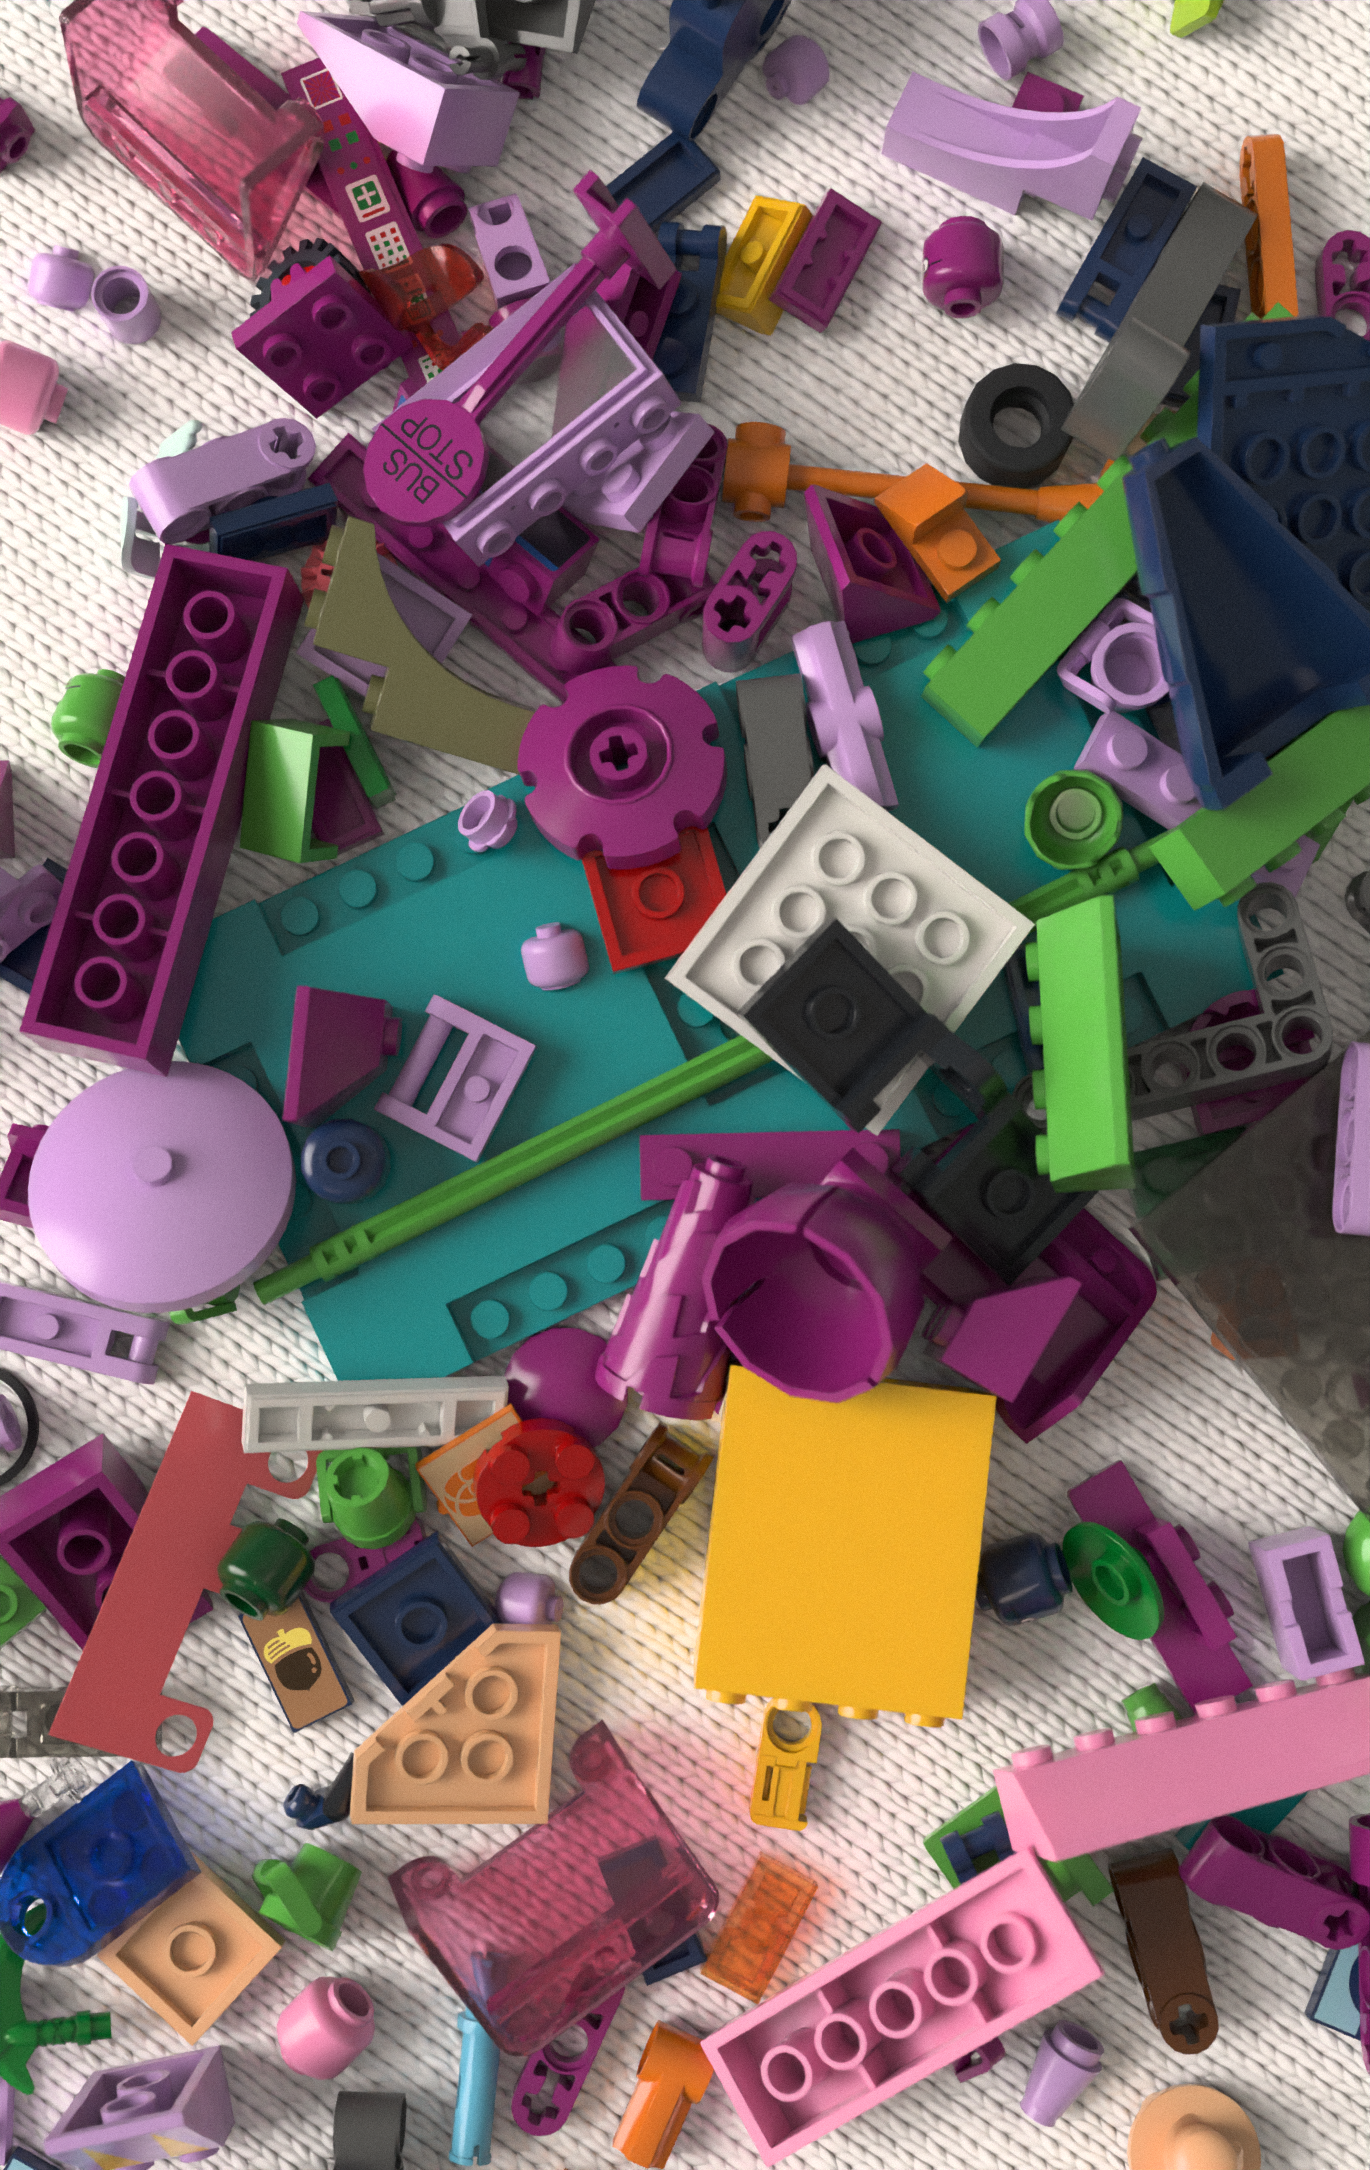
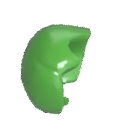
(1073, 819)

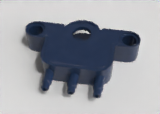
(705, 58)

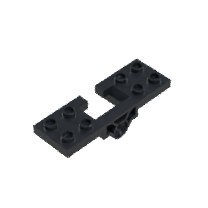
(852, 1032)

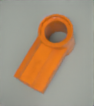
(670, 2079)

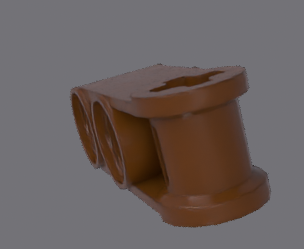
(659, 1487)
(1165, 1948)

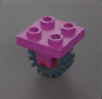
(317, 327)

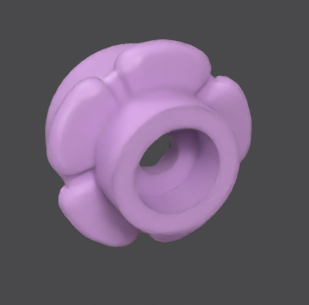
(488, 821)

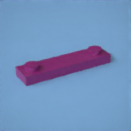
(769, 1157)

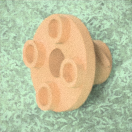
(1192, 2130)

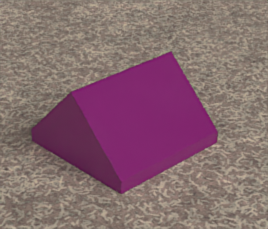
(865, 566)

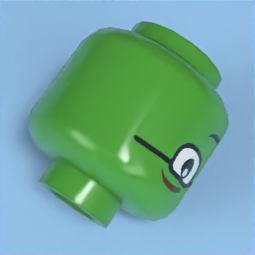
(86, 714)

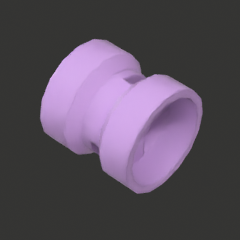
(1020, 36)

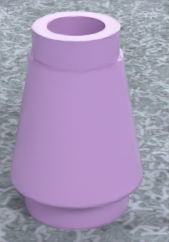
(1061, 2071)

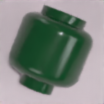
(266, 1568)

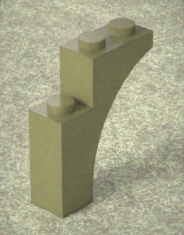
(418, 694)

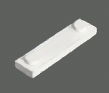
(366, 1412)

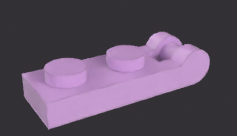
(78, 1333)

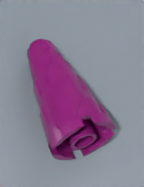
(664, 1329)

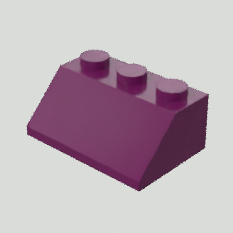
(999, 1331)

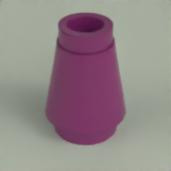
(431, 199)

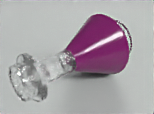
(16, 1815)

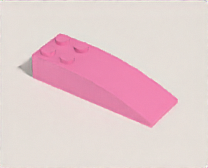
(901, 2005)

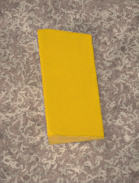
(758, 261)

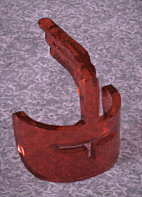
(439, 269)

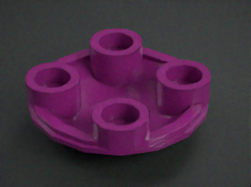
(556, 1380)

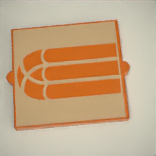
(452, 1468)

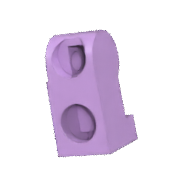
(508, 250)

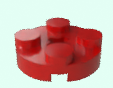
(547, 1517)

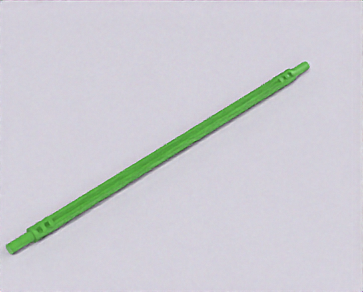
(623, 1113)

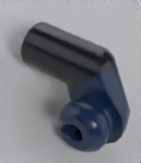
(323, 1806)

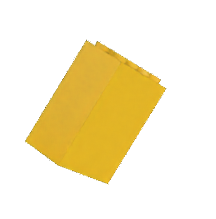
(845, 1548)

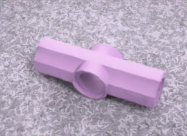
(843, 711)

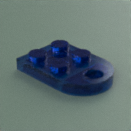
(95, 1871)

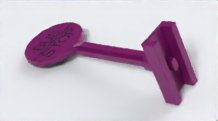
(432, 452)

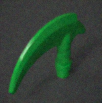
(22, 2037)

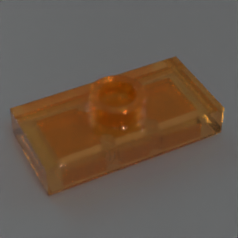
(759, 1927)

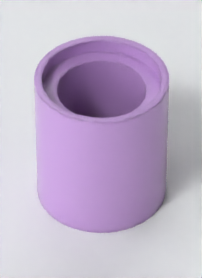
(115, 285)

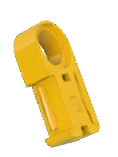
(783, 1774)

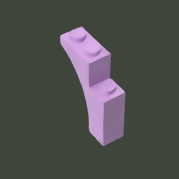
(1012, 151)

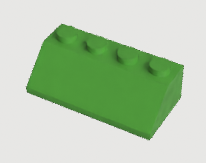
(1083, 1049)

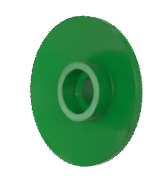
(1113, 1580)

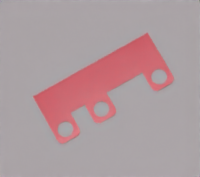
(155, 1590)

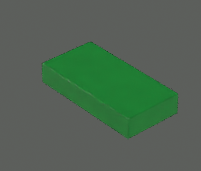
(360, 748)

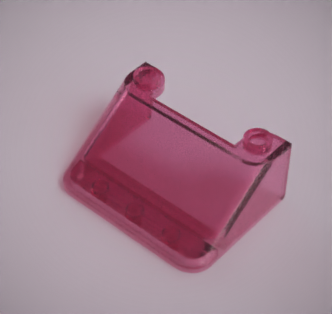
(190, 125)
(563, 1906)

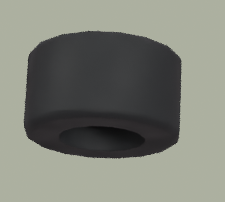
(1024, 388)

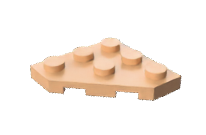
(470, 1740)

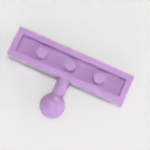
(1158, 785)

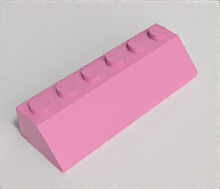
(1187, 1767)

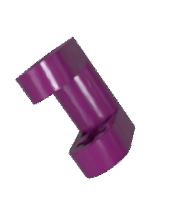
(733, 617)

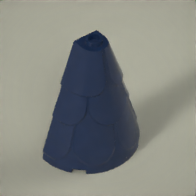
(1242, 618)

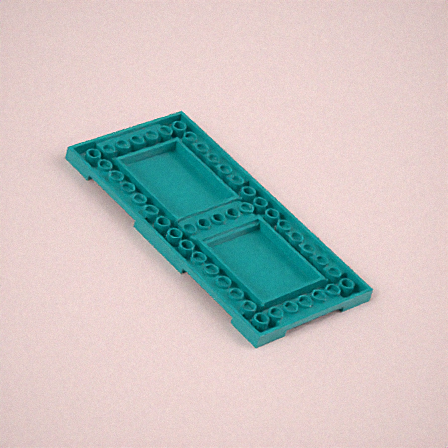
(453, 922)

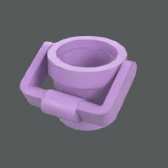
(1123, 662)

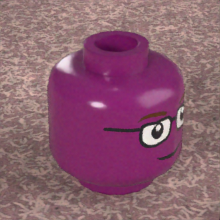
(962, 267)

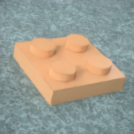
(194, 1953)

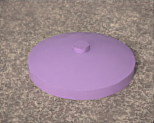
(162, 1187)

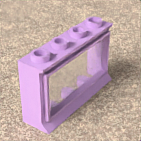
(557, 423)

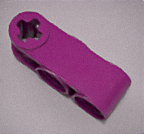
(681, 528)
(616, 630)
(1275, 1883)

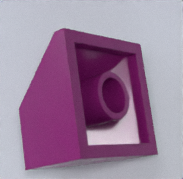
(335, 1051)

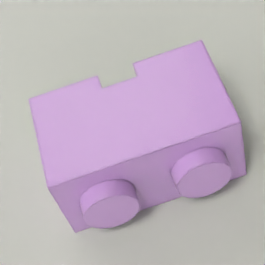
(1306, 1603)

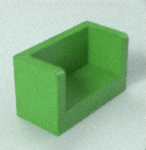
(283, 787)

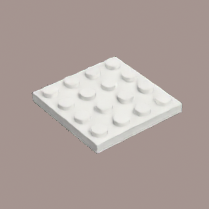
(886, 886)

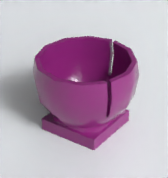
(831, 1285)

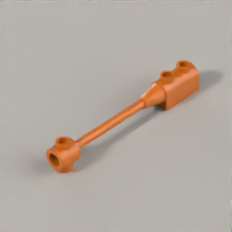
(761, 473)

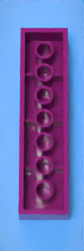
(163, 811)

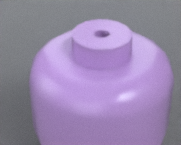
(796, 70)
(60, 279)
(554, 957)
(528, 1599)

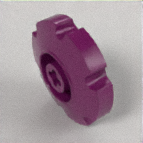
(633, 812)

